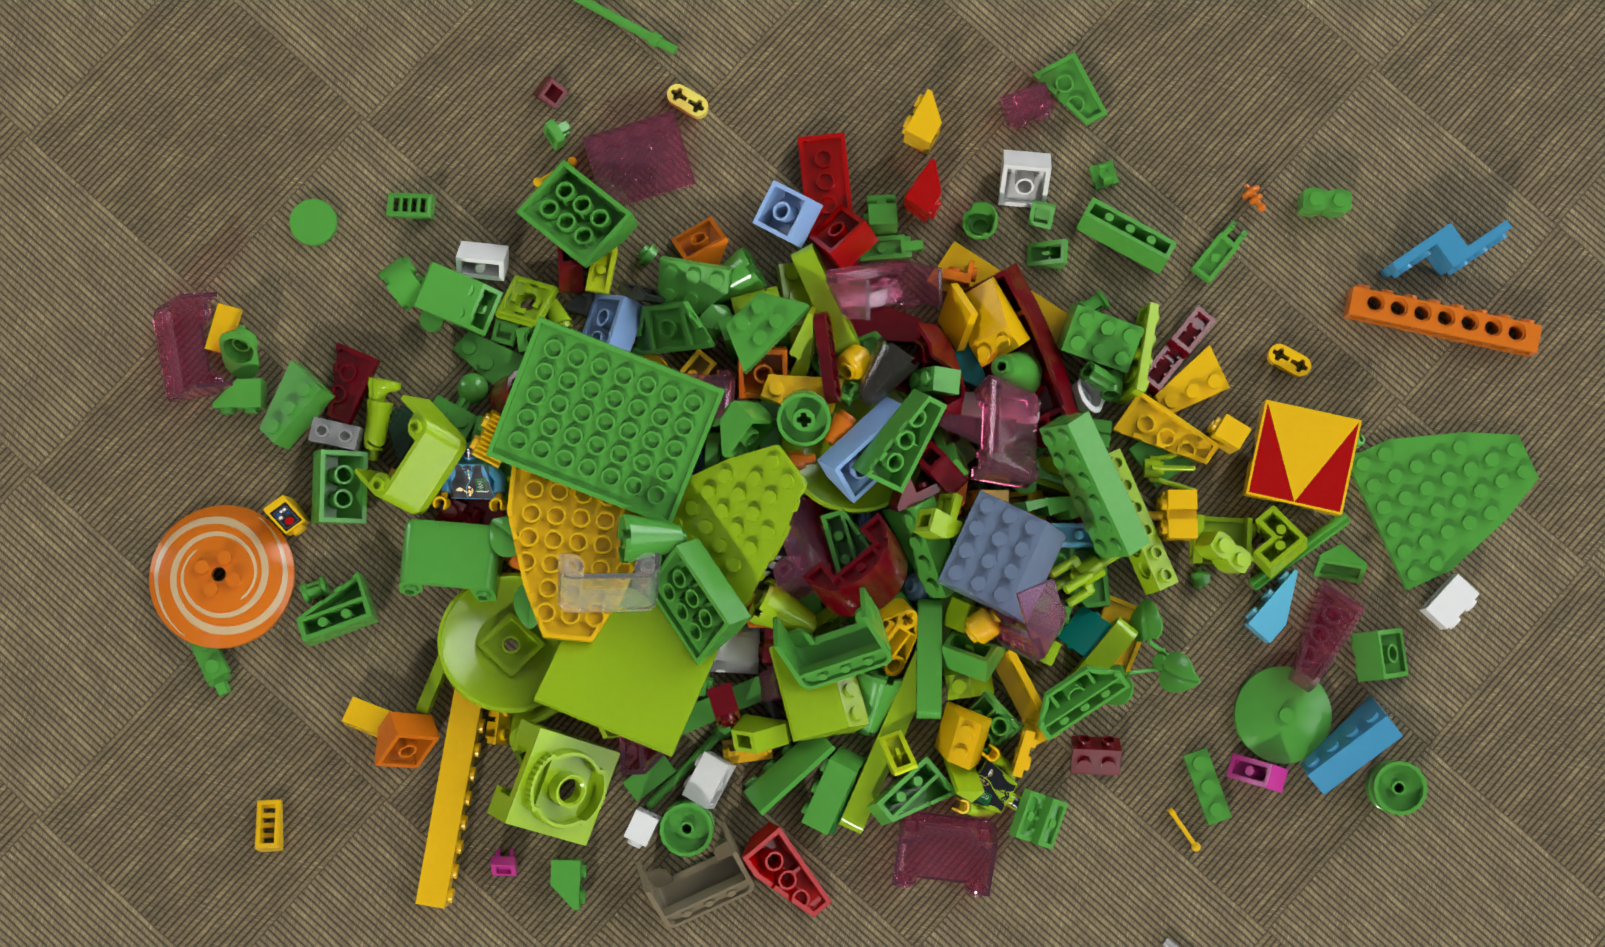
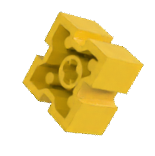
(1177, 515)

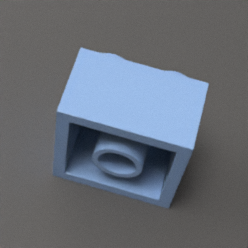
(787, 214)

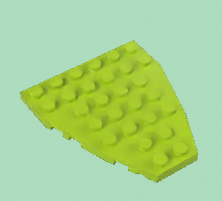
(743, 513)

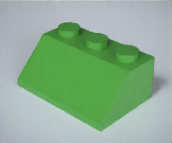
(336, 489)

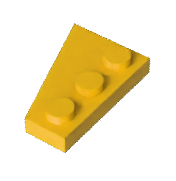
(1195, 383)
(780, 386)

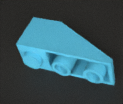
(1273, 612)

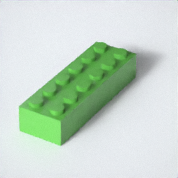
(1094, 485)

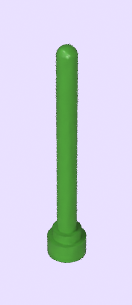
(719, 733)

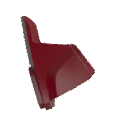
(933, 351)

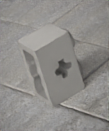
(336, 434)

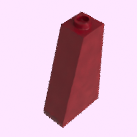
(891, 324)

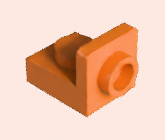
(955, 275)

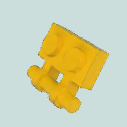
(1028, 740)

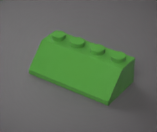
(786, 772)

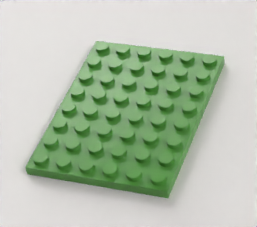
(605, 421)

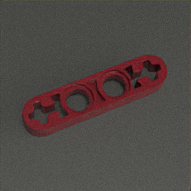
(827, 357)

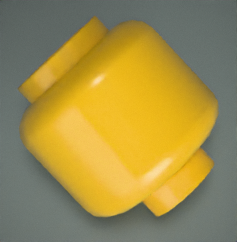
(853, 362)
(982, 625)

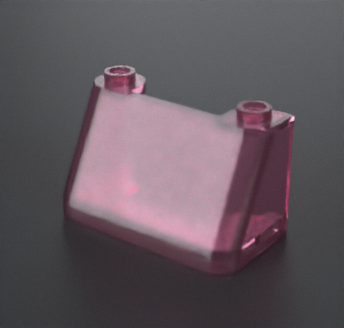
(1007, 433)
(805, 548)
(945, 850)

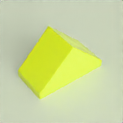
(897, 753)

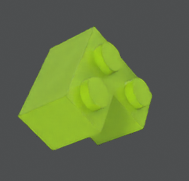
(1282, 543)

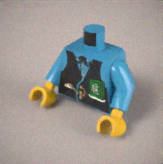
(474, 480)

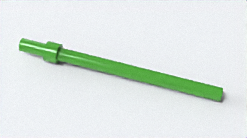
(654, 39)

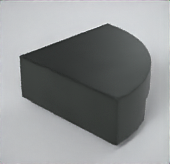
(580, 304)

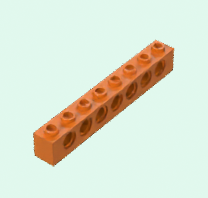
(1527, 332)

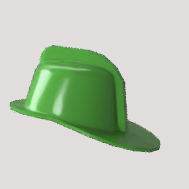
(240, 352)

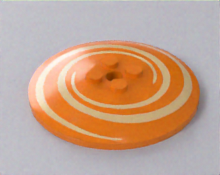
(248, 598)

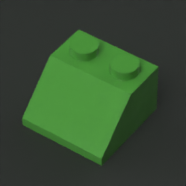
(744, 427)
(1379, 654)

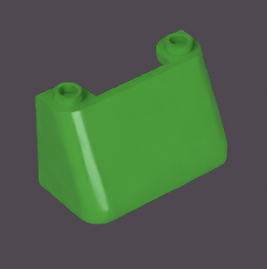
(449, 557)

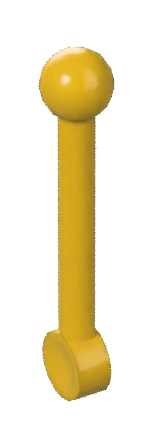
(538, 181)
(1194, 845)

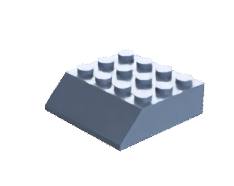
(1000, 554)

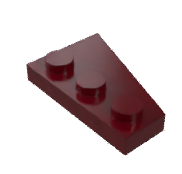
(350, 382)

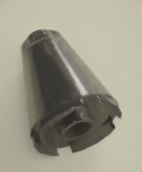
(884, 372)

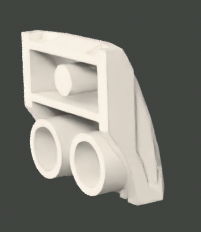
(739, 653)

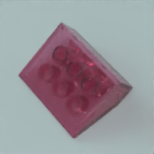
(640, 159)

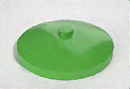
(1279, 717)

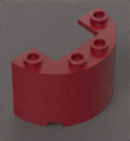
(878, 569)

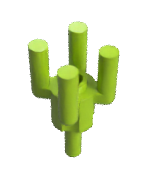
(1082, 575)

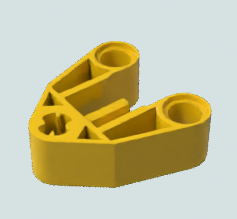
(901, 629)

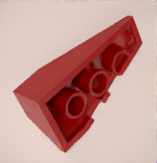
(780, 867)

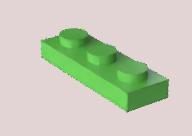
(1207, 786)

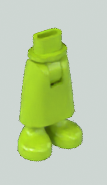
(378, 414)

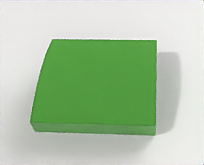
(1038, 818)

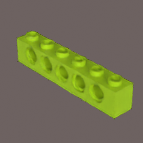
(1151, 561)

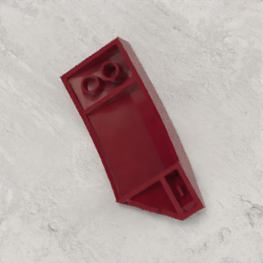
(1055, 390)

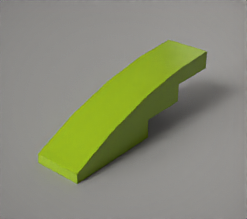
(804, 346)

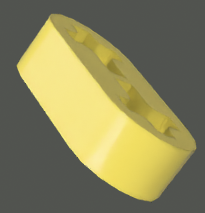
(690, 96)

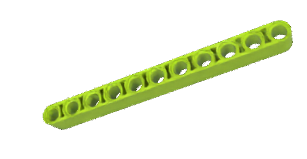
(876, 767)

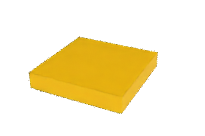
(957, 317)

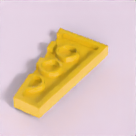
(1161, 428)

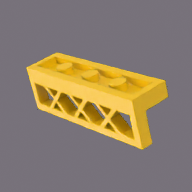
(1020, 690)

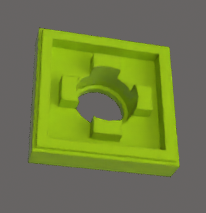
(520, 291)

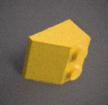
(962, 735)

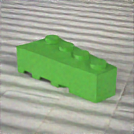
(901, 441)
(924, 554)

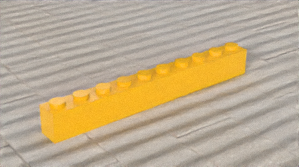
(450, 803)

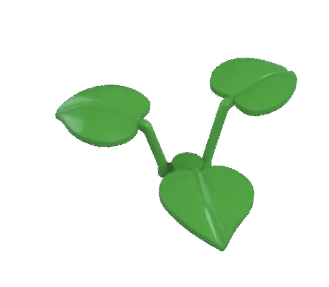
(503, 545)
(1176, 667)

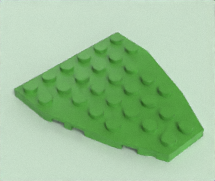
(1440, 496)

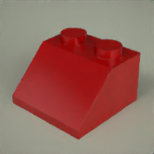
(925, 194)
(843, 237)

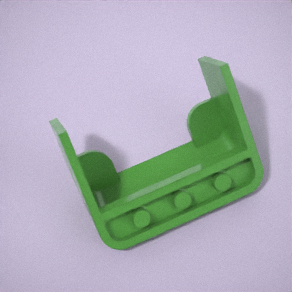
(836, 653)

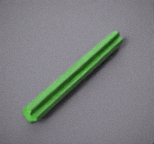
(1313, 541)

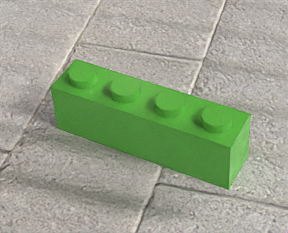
(1126, 235)

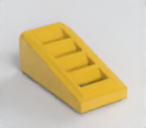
(260, 836)

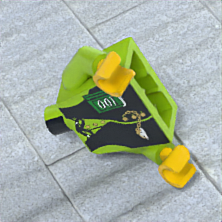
(998, 787)

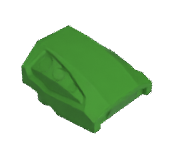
(1003, 723)

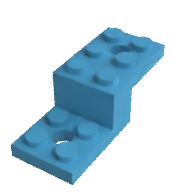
(1447, 251)

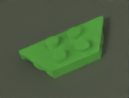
(762, 326)
(670, 329)

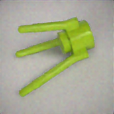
(1154, 468)

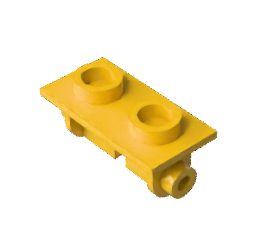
(498, 731)
(735, 756)

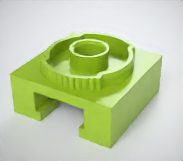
(547, 764)

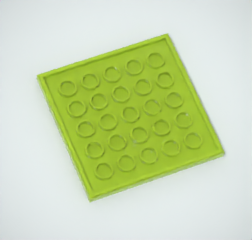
(628, 680)

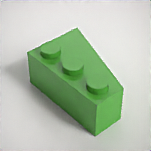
(843, 538)
(340, 613)

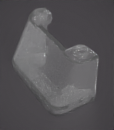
(608, 591)

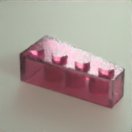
(1326, 630)

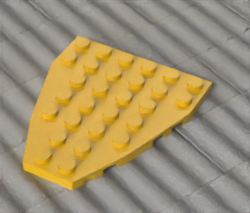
(554, 521)

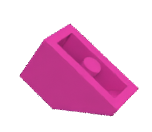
(1257, 773)

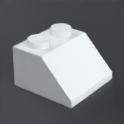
(1024, 178)

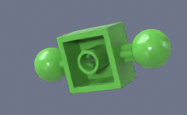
(471, 389)

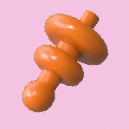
(1255, 198)

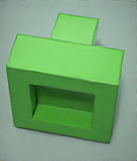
(556, 133)
(1103, 175)

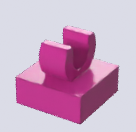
(504, 865)

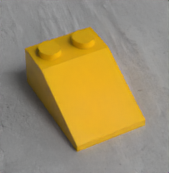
(996, 326)

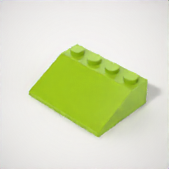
(823, 710)

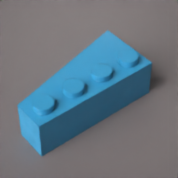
(1351, 745)

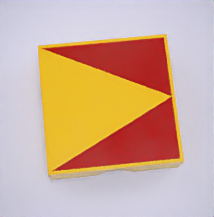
(1302, 457)

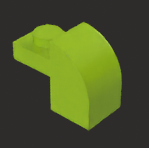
(942, 520)

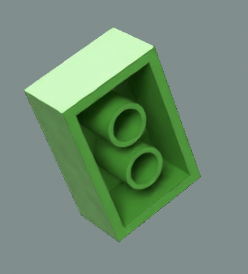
(1099, 337)

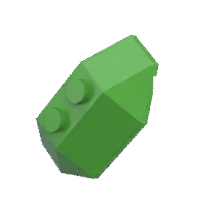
(1078, 697)

